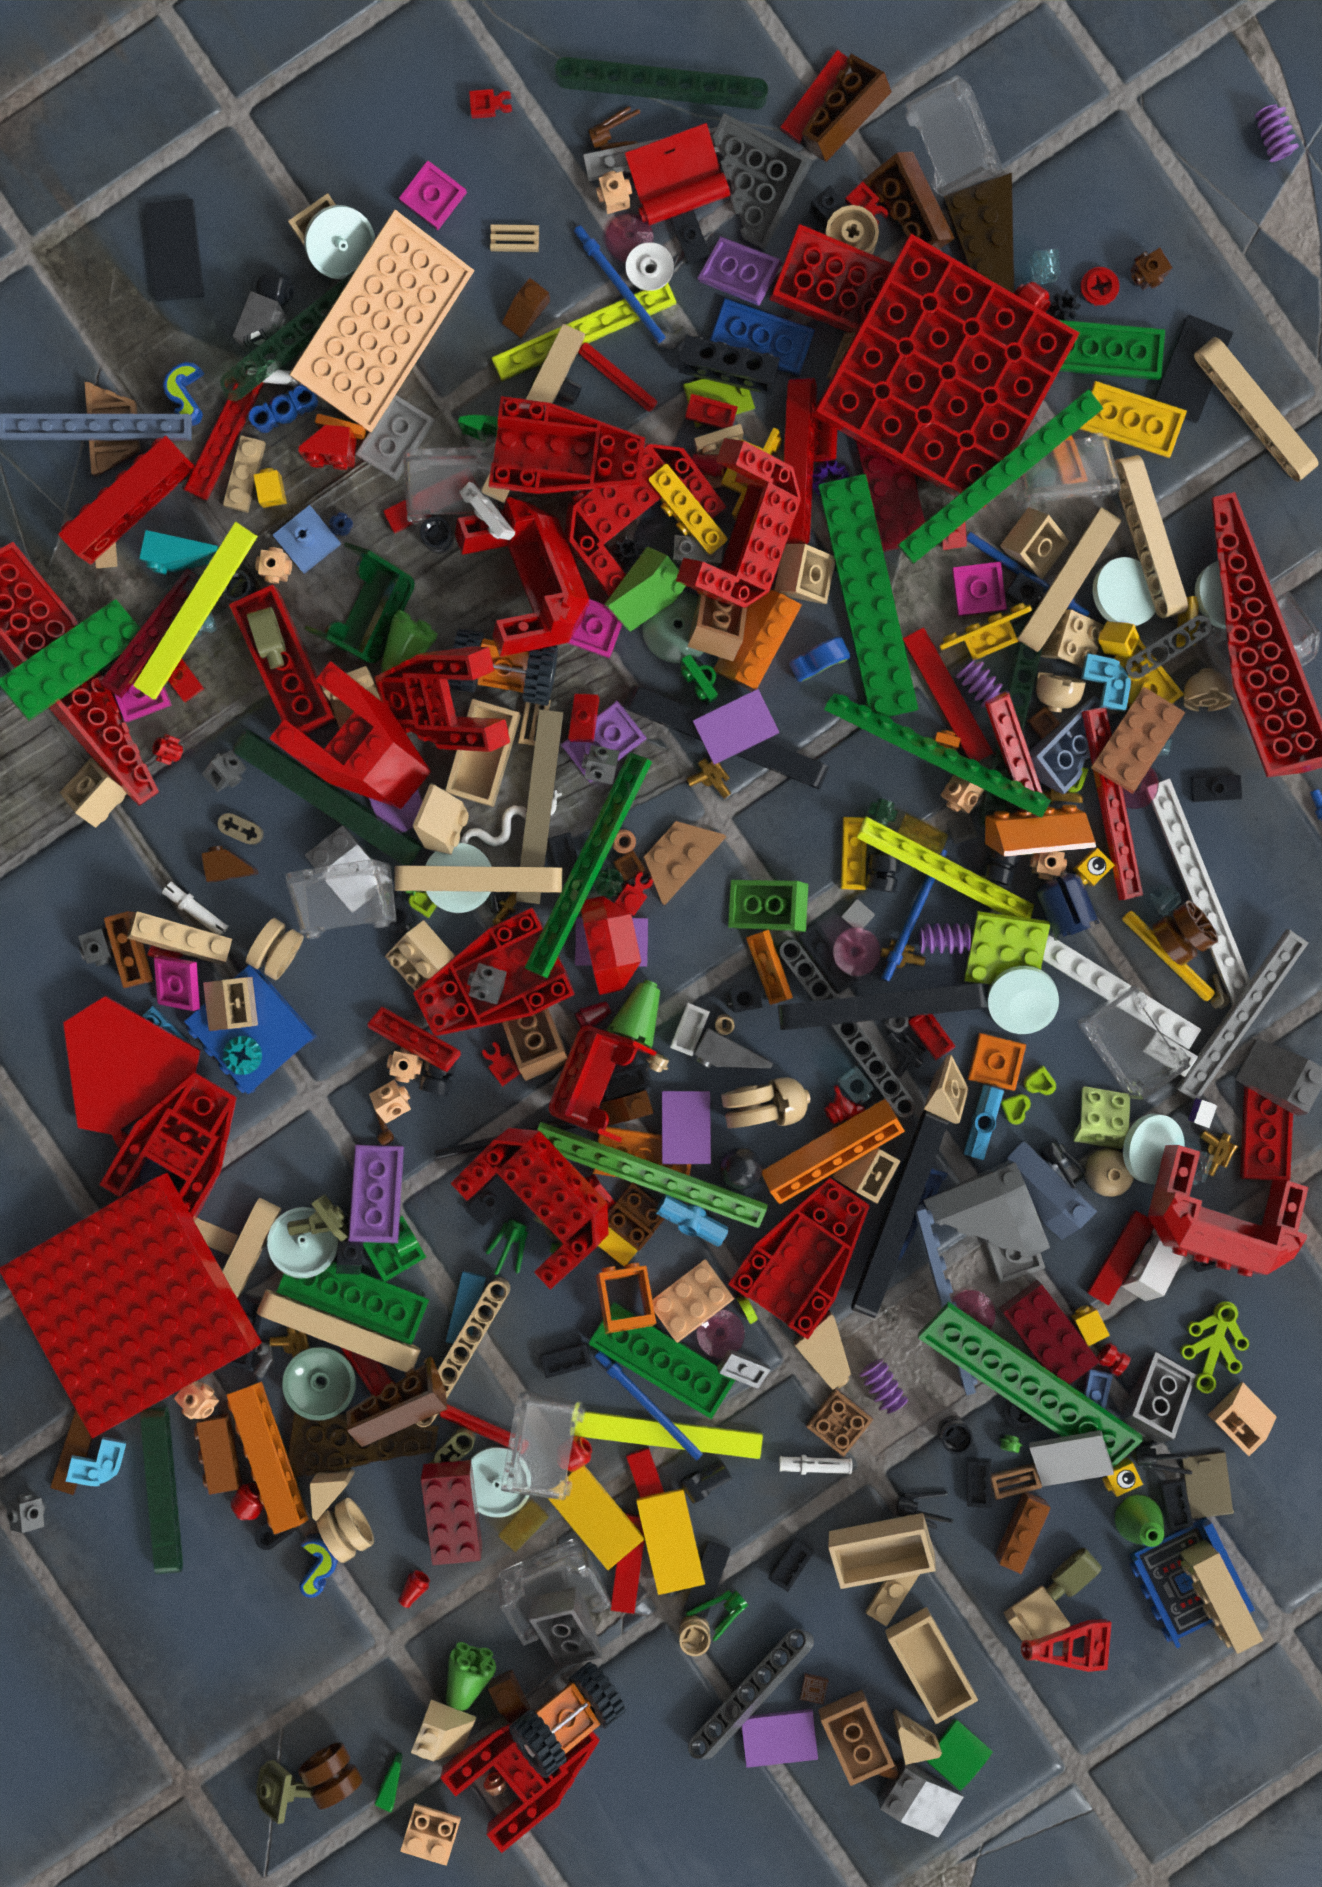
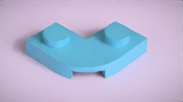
(1113, 676)
(99, 1470)

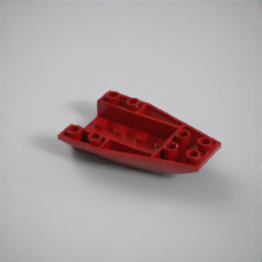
(560, 450)
(507, 948)
(804, 1258)

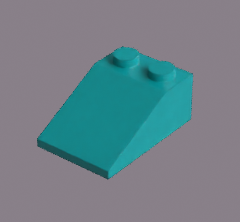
(174, 553)

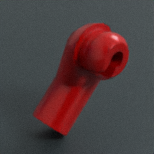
(157, 951)

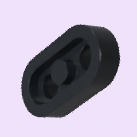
(265, 1544)

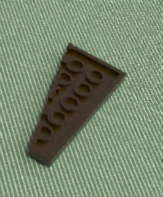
(985, 228)
(328, 1445)

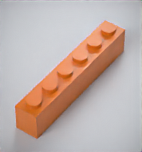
(832, 1151)
(267, 1458)

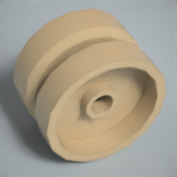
(855, 223)
(274, 949)
(749, 1102)
(345, 1530)

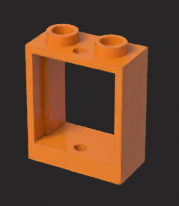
(630, 1270)

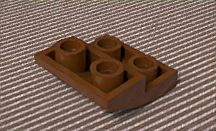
(635, 1216)

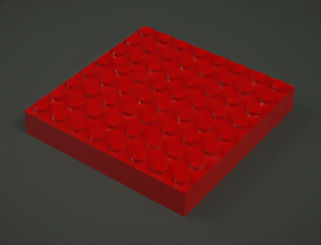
(944, 369)
(130, 1305)

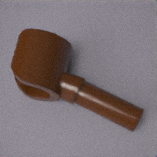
(386, 1136)

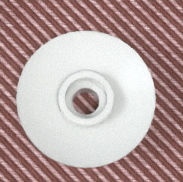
(647, 256)

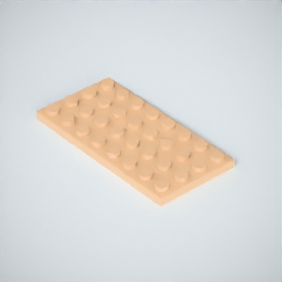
(381, 321)

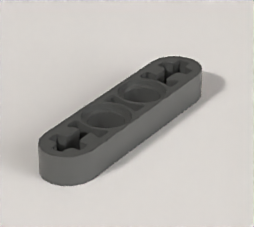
(1166, 644)

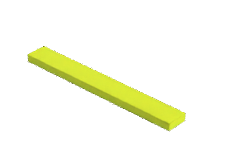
(593, 325)
(195, 610)
(943, 869)
(653, 1433)

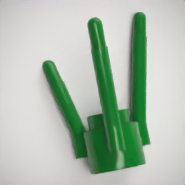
(514, 1231)
(735, 1605)

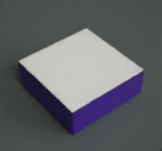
(1202, 1112)

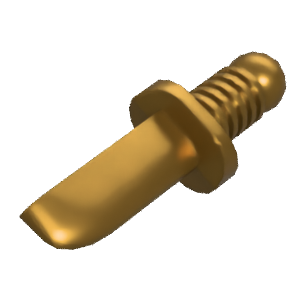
(1067, 797)
(507, 906)

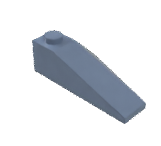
(1063, 751)
(1058, 1205)

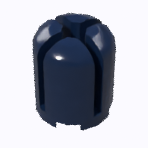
(1066, 905)

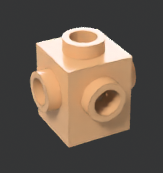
(614, 191)
(279, 571)
(961, 794)
(1039, 864)
(414, 1065)
(390, 1101)
(197, 1400)

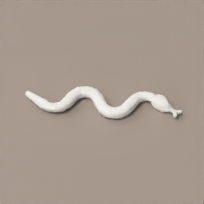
(505, 825)

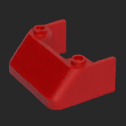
(587, 1077)

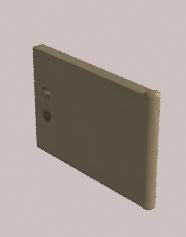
(1208, 1485)

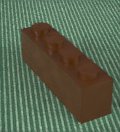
(846, 107)
(910, 199)
(399, 1405)

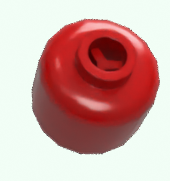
(1034, 294)
(580, 1453)
(246, 1502)

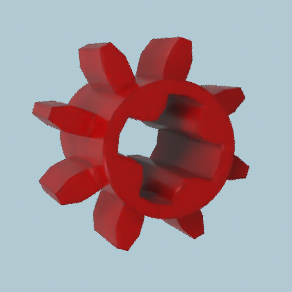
(167, 749)

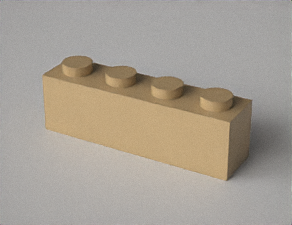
(179, 938)

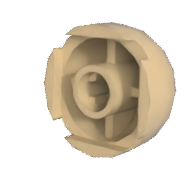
(1208, 689)
(1059, 691)
(790, 1100)
(1108, 1173)

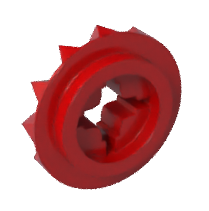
(1104, 277)

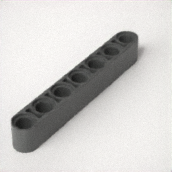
(740, 1696)

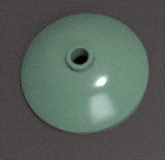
(662, 636)
(314, 1399)

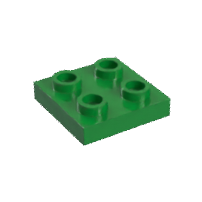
(694, 673)
(395, 1257)

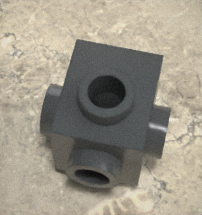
(600, 764)
(224, 771)
(96, 947)
(486, 983)
(25, 1513)

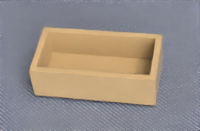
(479, 774)
(881, 1551)
(1220, 1597)
(931, 1665)

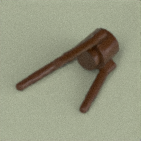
(600, 133)

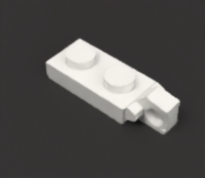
(487, 512)

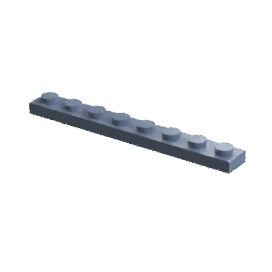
(95, 427)
(942, 1285)

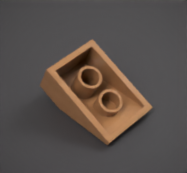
(717, 628)
(535, 1044)
(856, 1737)

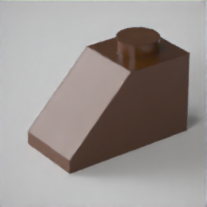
(526, 308)
(225, 865)
(628, 1107)
(508, 1696)

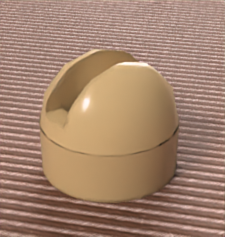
(730, 1024)

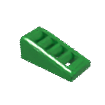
(387, 1793)

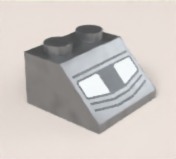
(258, 321)

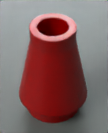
(414, 1587)

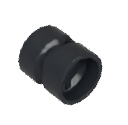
(437, 535)
(239, 587)
(886, 865)
(1000, 867)
(436, 1080)
(955, 1435)

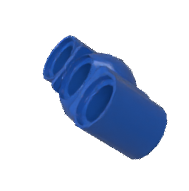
(271, 409)

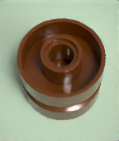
(1185, 933)
(330, 1775)

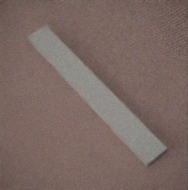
(1242, 1014)

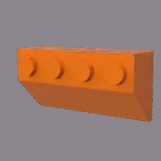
(764, 632)
(1029, 833)

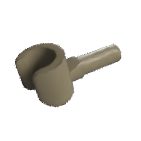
(1221, 999)

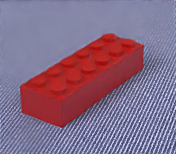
(126, 500)
(293, 684)

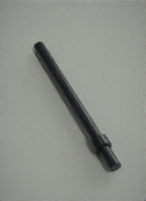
(482, 1144)

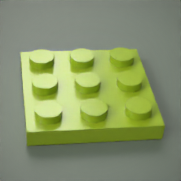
(1004, 943)

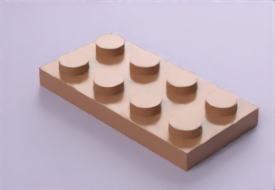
(1138, 740)

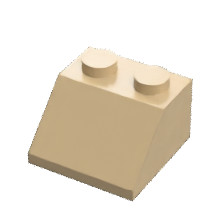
(1035, 542)
(805, 573)
(93, 793)
(440, 820)
(442, 1732)

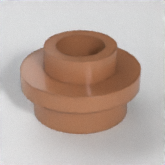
(631, 844)
(495, 1784)

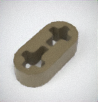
(238, 834)

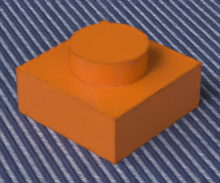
(947, 739)

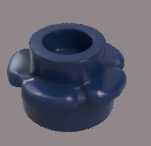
(347, 524)

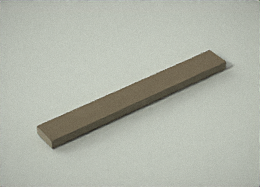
(540, 795)

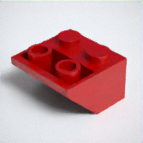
(330, 446)

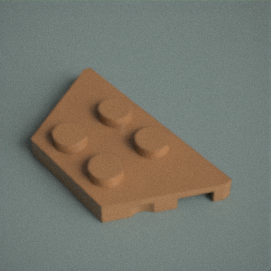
(109, 453)
(679, 856)

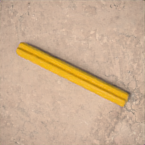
(1184, 971)

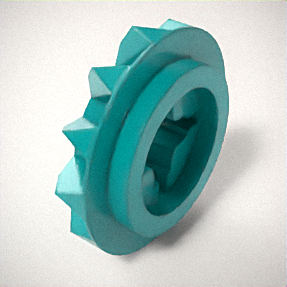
(252, 1051)

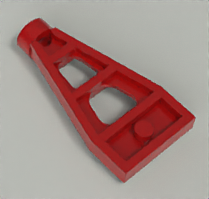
(1095, 1652)

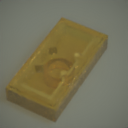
(923, 834)
(523, 1525)

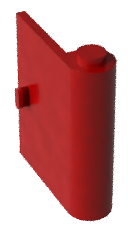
(679, 179)

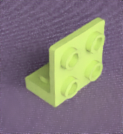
(1103, 1118)

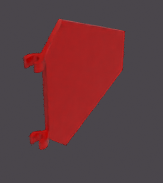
(122, 1066)

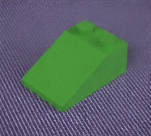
(645, 589)
(768, 905)

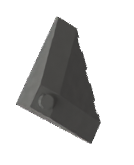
(761, 176)
(993, 1208)

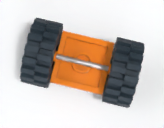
(522, 672)
(567, 1719)

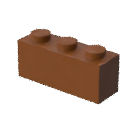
(128, 953)
(218, 1454)
(1022, 1532)

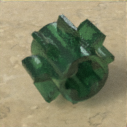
(882, 811)
(609, 882)

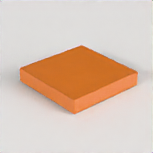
(996, 1061)

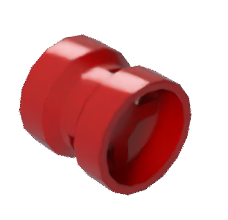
(1113, 1359)

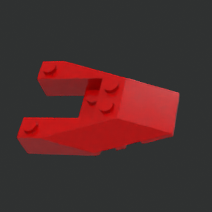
(423, 703)
(367, 753)
(183, 1135)
(536, 1794)

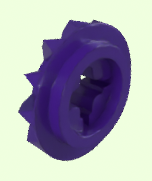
(821, 473)

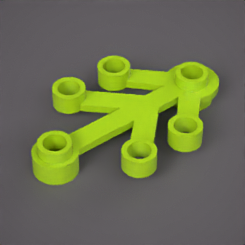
(1216, 1343)

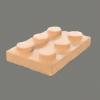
(691, 1300)

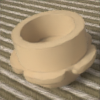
(657, 1062)

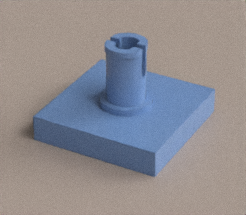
(306, 539)

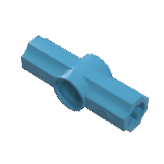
(979, 1137)
(692, 1220)

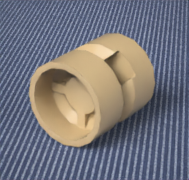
(694, 1635)

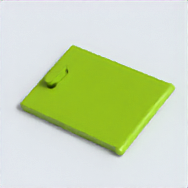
(722, 393)

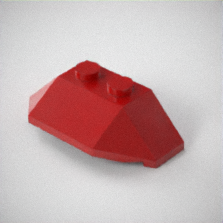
(610, 943)

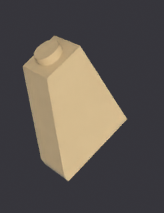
(826, 1352)

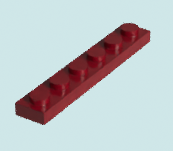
(143, 645)

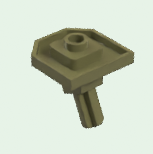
(324, 1220)
(276, 1788)

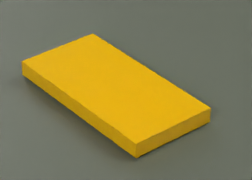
(1135, 420)
(598, 1519)
(670, 1541)

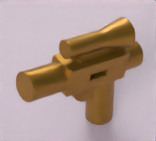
(711, 775)
(907, 957)
(1220, 1148)
(292, 1343)

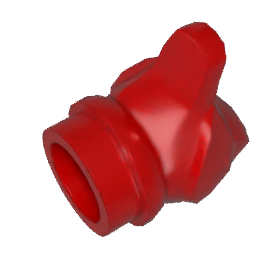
(842, 1108)

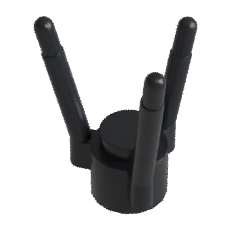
(1053, 1154)
(1147, 1456)
(907, 1507)

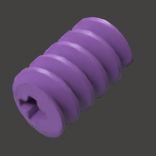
(1275, 132)
(980, 682)
(944, 938)
(884, 1386)

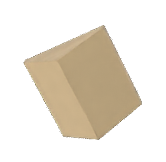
(947, 1092)
(326, 1488)
(915, 1740)

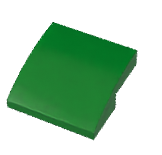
(478, 426)
(961, 1755)

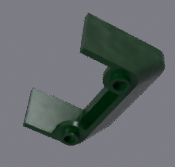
(370, 619)

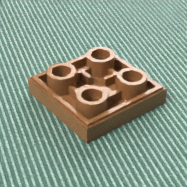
(839, 1422)

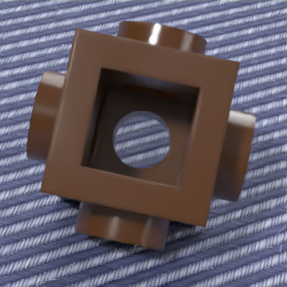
(1150, 269)

